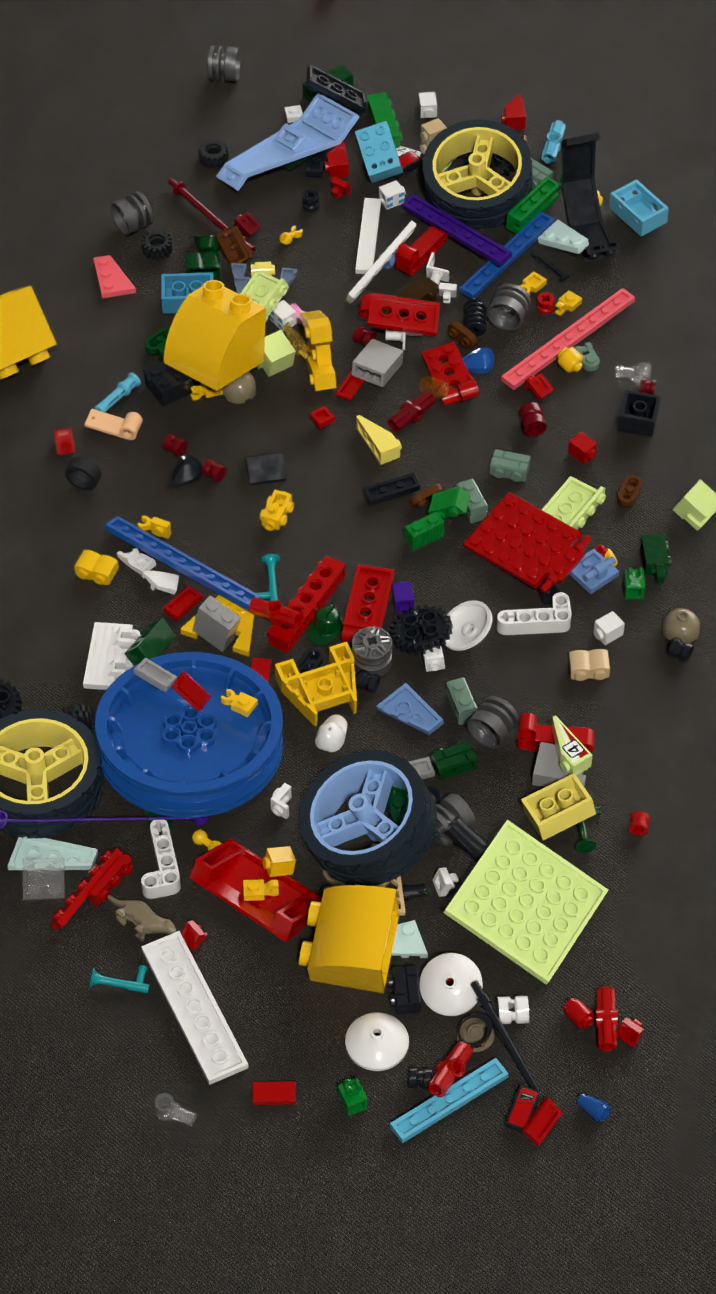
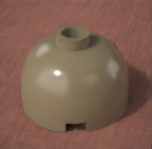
(240, 389)
(681, 624)

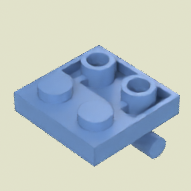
(594, 571)

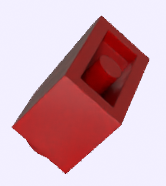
(514, 114)
(337, 162)

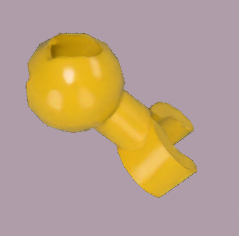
(286, 238)
(201, 838)

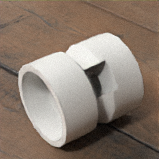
(520, 1009)

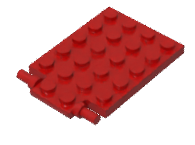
(528, 543)

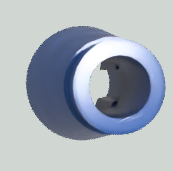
(594, 1107)

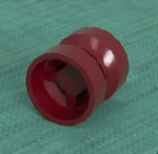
(363, 336)
(174, 444)
(215, 471)

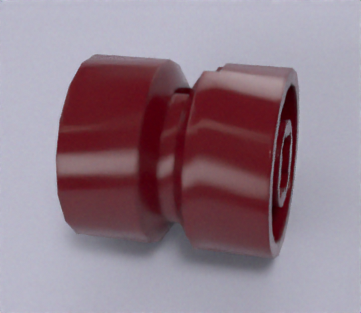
(532, 419)

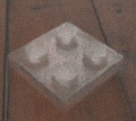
(44, 878)

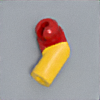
(605, 552)

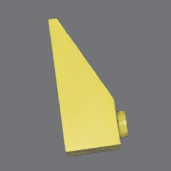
(379, 440)

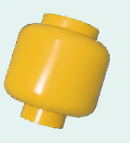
(570, 360)

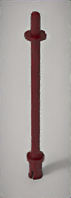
(179, 188)

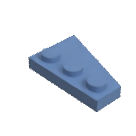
(411, 709)

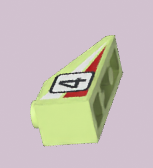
(570, 751)

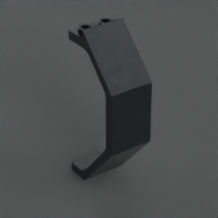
(581, 196)

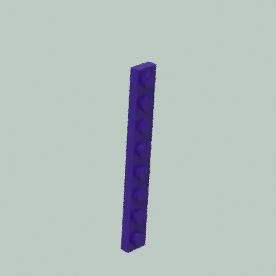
(457, 230)

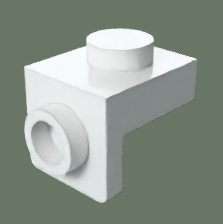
(434, 660)
(279, 800)

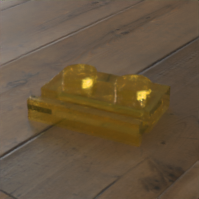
(297, 341)

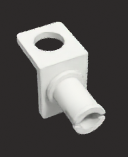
(434, 273)
(399, 336)

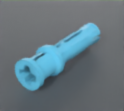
(123, 389)

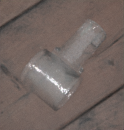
(636, 373)
(174, 1110)

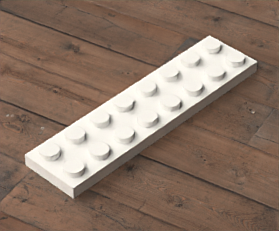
(194, 1007)

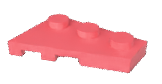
(111, 278)

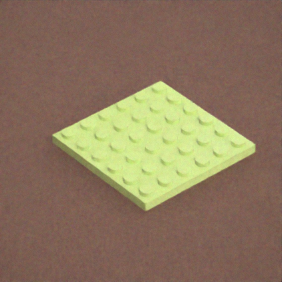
(526, 901)

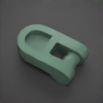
(590, 360)

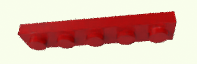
(75, 900)

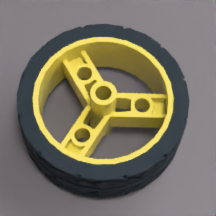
(483, 139)
(72, 746)

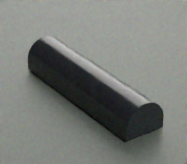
(467, 839)

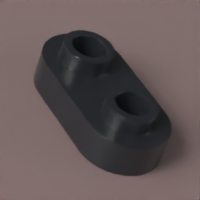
(306, 664)

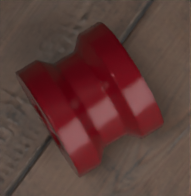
(648, 386)

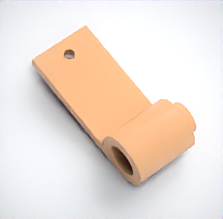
(114, 425)

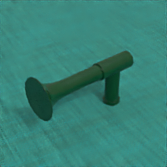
(586, 845)

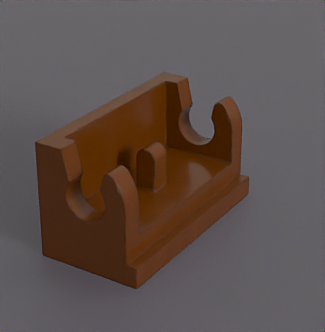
(233, 245)

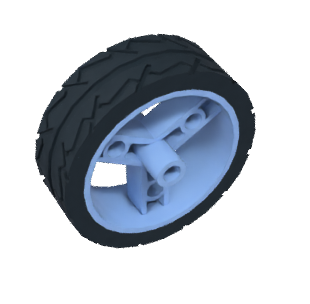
(399, 846)

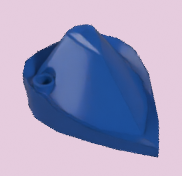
(479, 361)

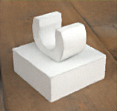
(447, 291)
(444, 881)

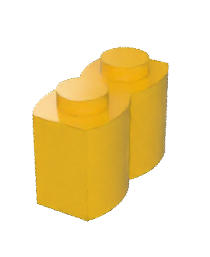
(96, 567)

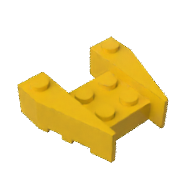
(319, 362)
(321, 686)

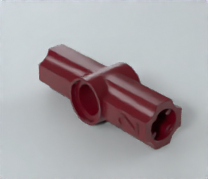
(411, 411)

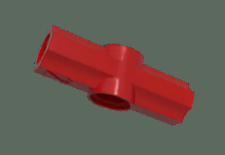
(276, 613)
(606, 1018)
(450, 1069)

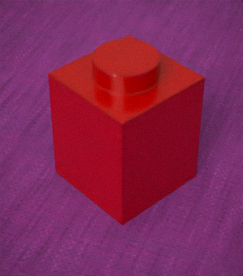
(582, 448)

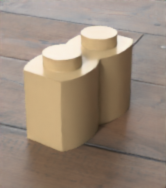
(589, 664)

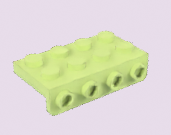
(265, 290)
(575, 502)

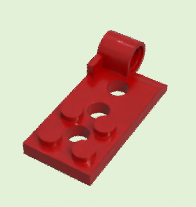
(373, 304)
(466, 385)
(357, 604)

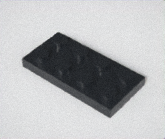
(336, 89)

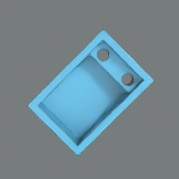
(379, 151)
(636, 209)

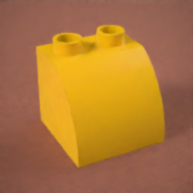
(22, 330)
(216, 335)
(352, 937)

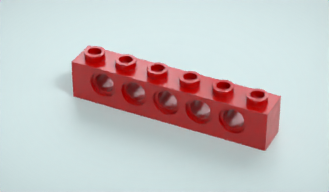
(308, 601)

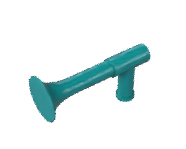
(270, 560)
(137, 985)

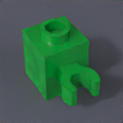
(634, 583)
(352, 1096)

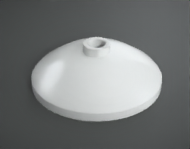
(470, 625)
(447, 999)
(380, 1051)

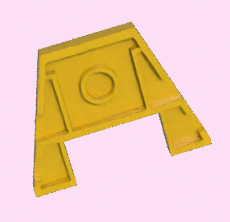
(243, 631)

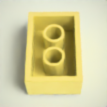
(558, 806)

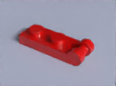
(110, 880)

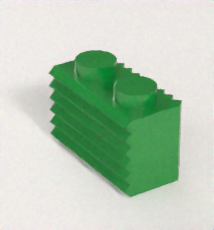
(450, 502)
(424, 531)

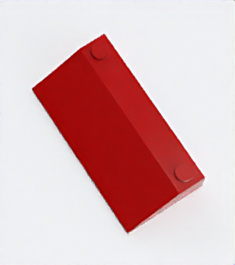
(223, 875)

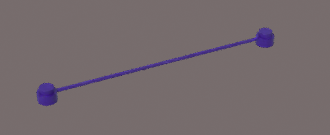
(200, 821)

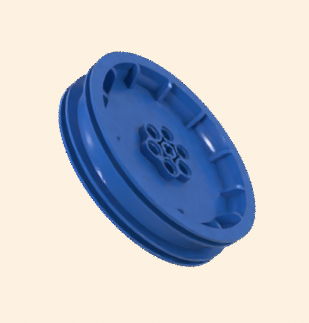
(185, 759)

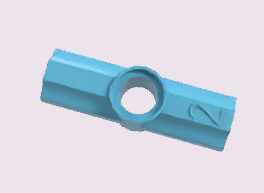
(553, 142)

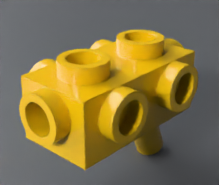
(276, 510)

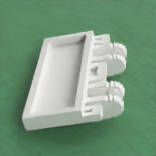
(106, 654)

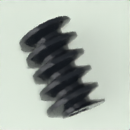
(475, 316)

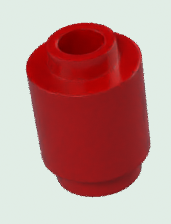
(578, 1013)

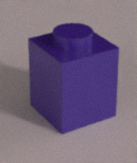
(402, 596)

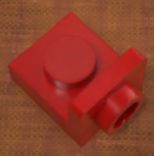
(539, 386)
(64, 441)

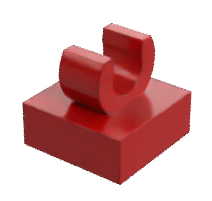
(340, 187)
(322, 417)
(193, 935)
(630, 1031)

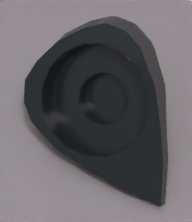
(185, 471)

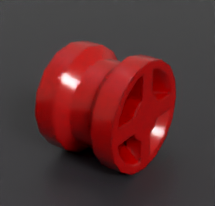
(545, 303)
(639, 823)

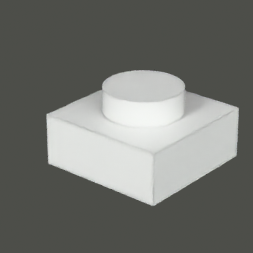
(293, 113)

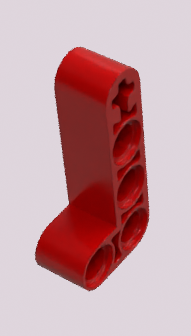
(412, 258)
(531, 734)

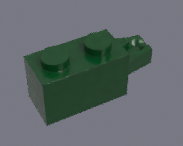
(655, 556)

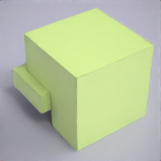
(278, 354)
(697, 505)

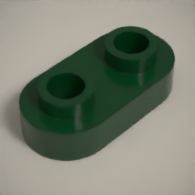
(156, 341)

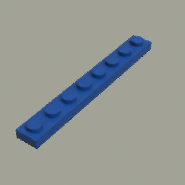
(517, 246)

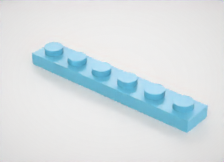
(456, 1096)

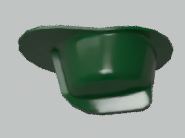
(207, 243)
(325, 626)

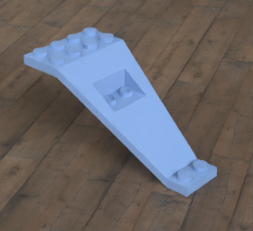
(318, 129)

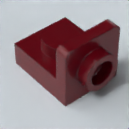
(247, 224)

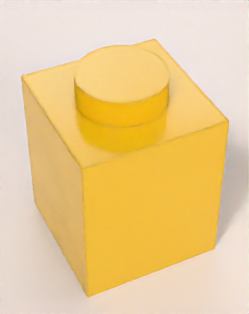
(279, 861)

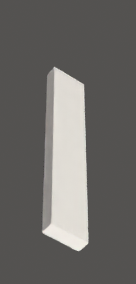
(368, 235)
(379, 264)

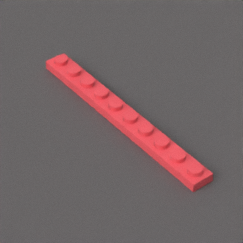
(568, 338)

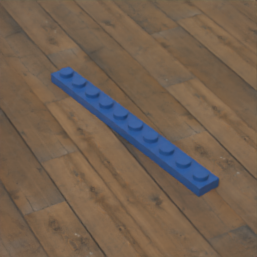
(181, 562)

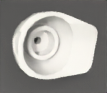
(331, 734)

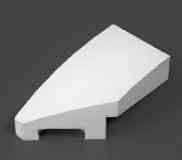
(137, 561)
(162, 581)

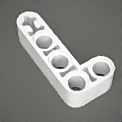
(537, 620)
(161, 878)

